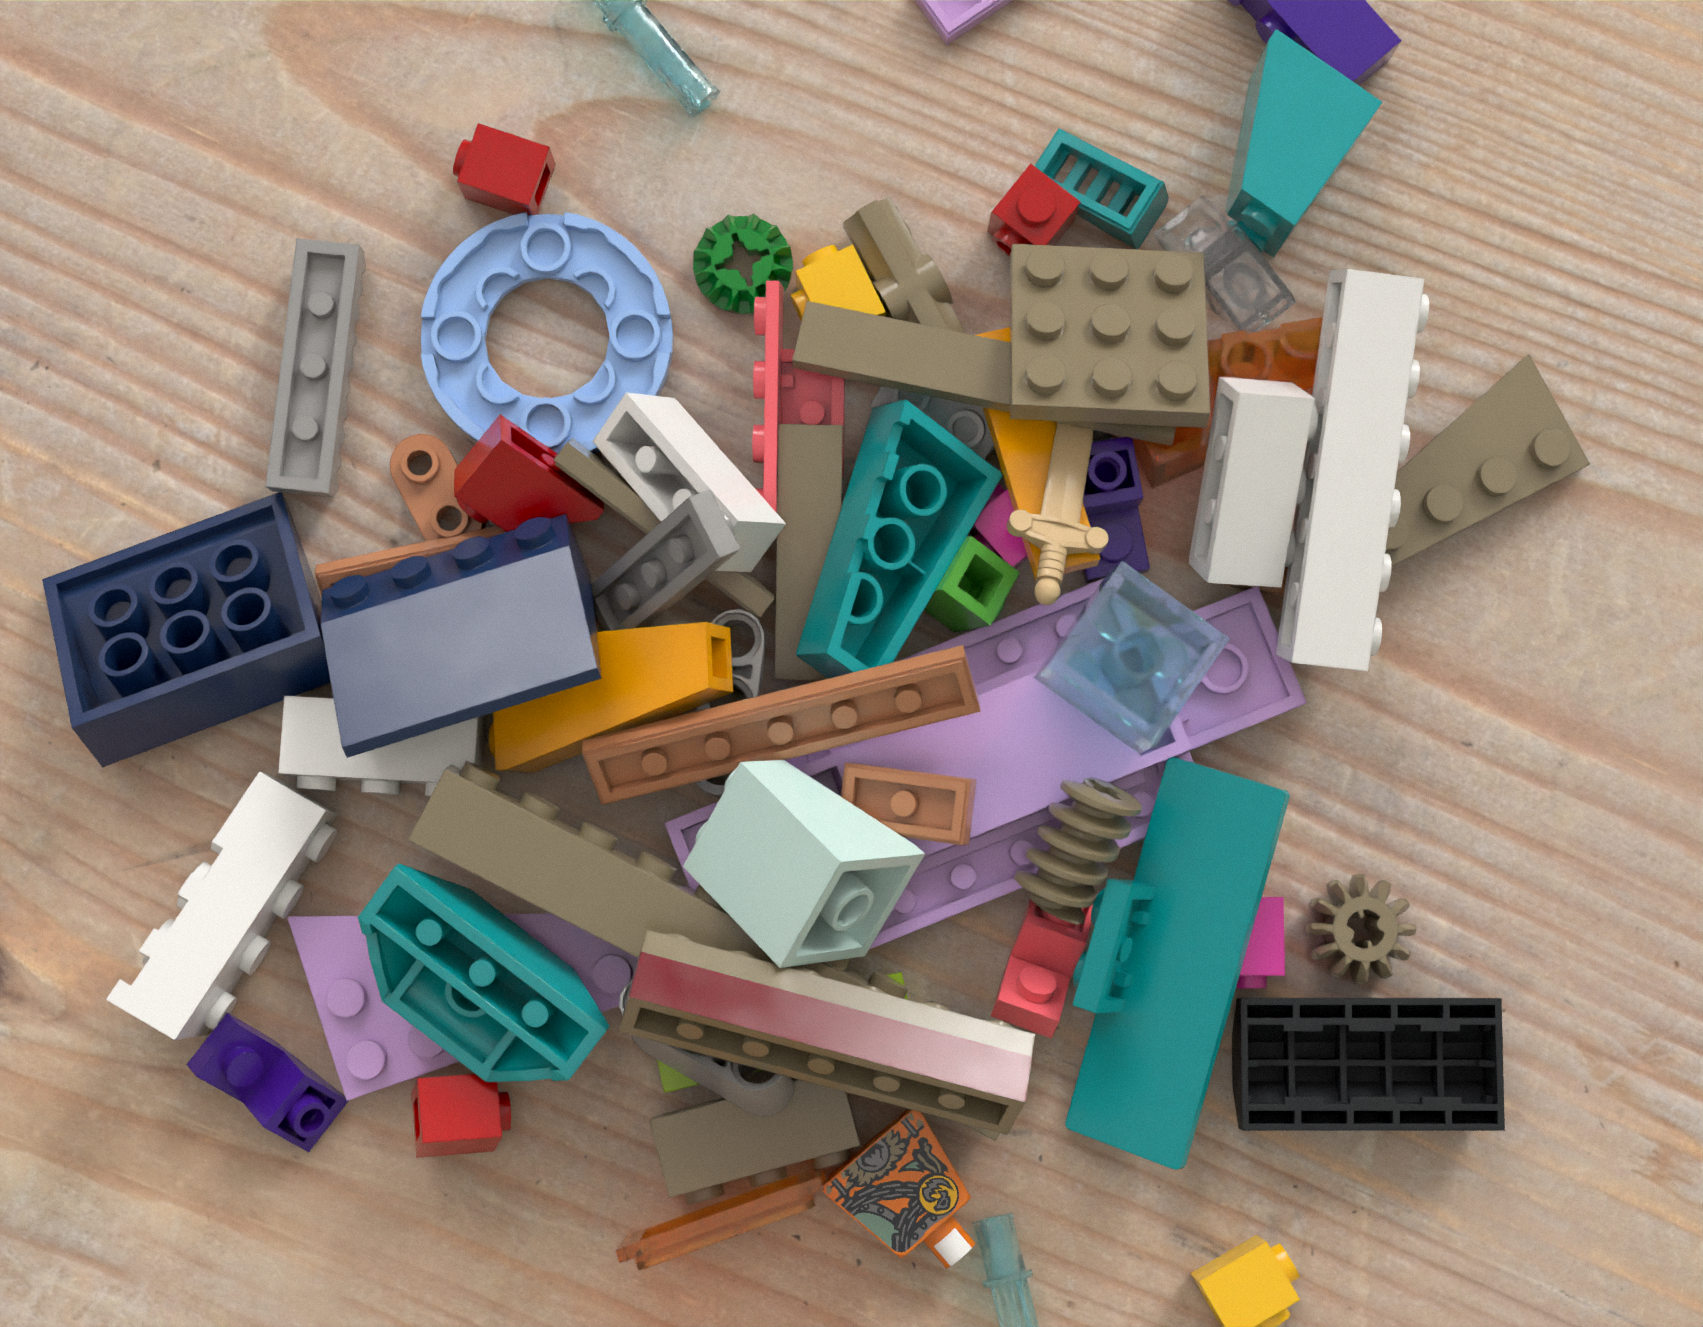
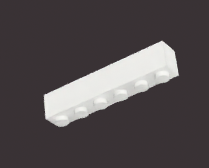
(1351, 469)

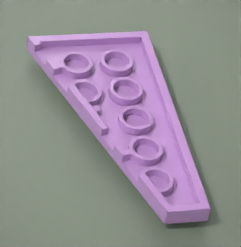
(381, 1048)

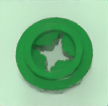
(716, 248)

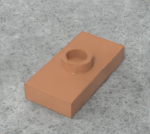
(913, 801)

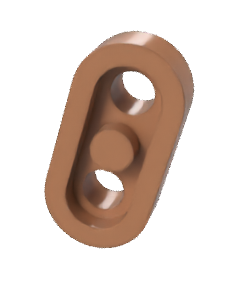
(430, 493)

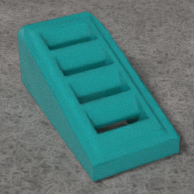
(1133, 181)

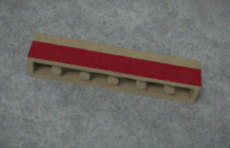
(828, 1032)

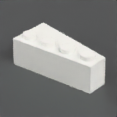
(228, 910)

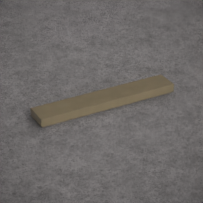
(922, 362)

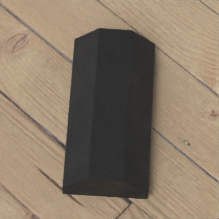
(1368, 1064)

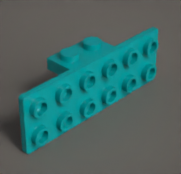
(1171, 960)

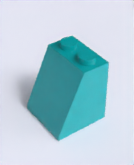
(1291, 139)

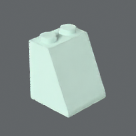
(799, 865)

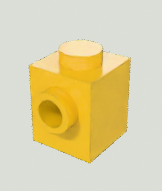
(837, 281)
(1249, 1285)

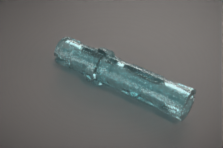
(660, 52)

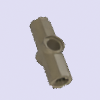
(902, 277)

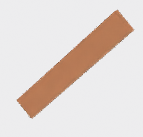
(781, 725)

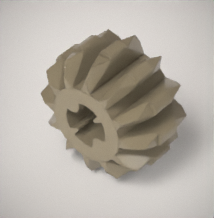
(1380, 922)

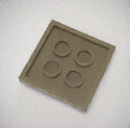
(1108, 336)

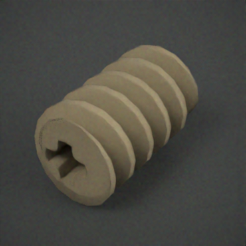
(1078, 847)

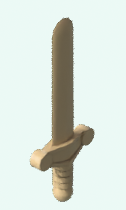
(1058, 525)

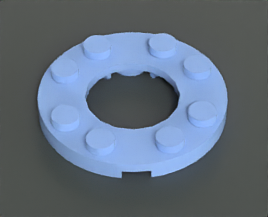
(526, 251)

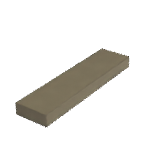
(619, 495)
(810, 506)

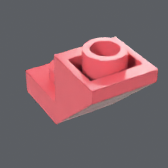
(1040, 970)

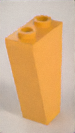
(644, 680)

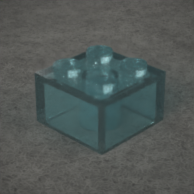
(1132, 658)

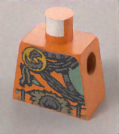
(904, 1190)

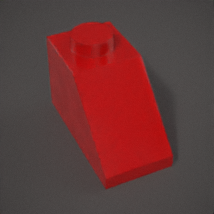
(516, 479)

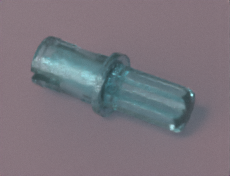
(1005, 1271)

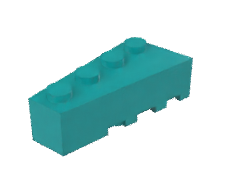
(893, 540)

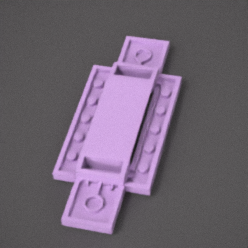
(1035, 740)

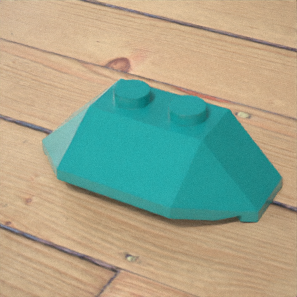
(477, 981)

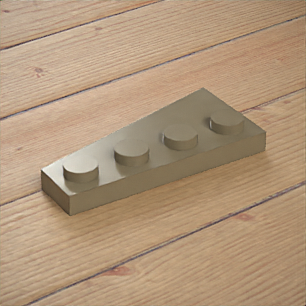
(1484, 462)

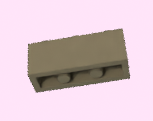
(724, 1143)

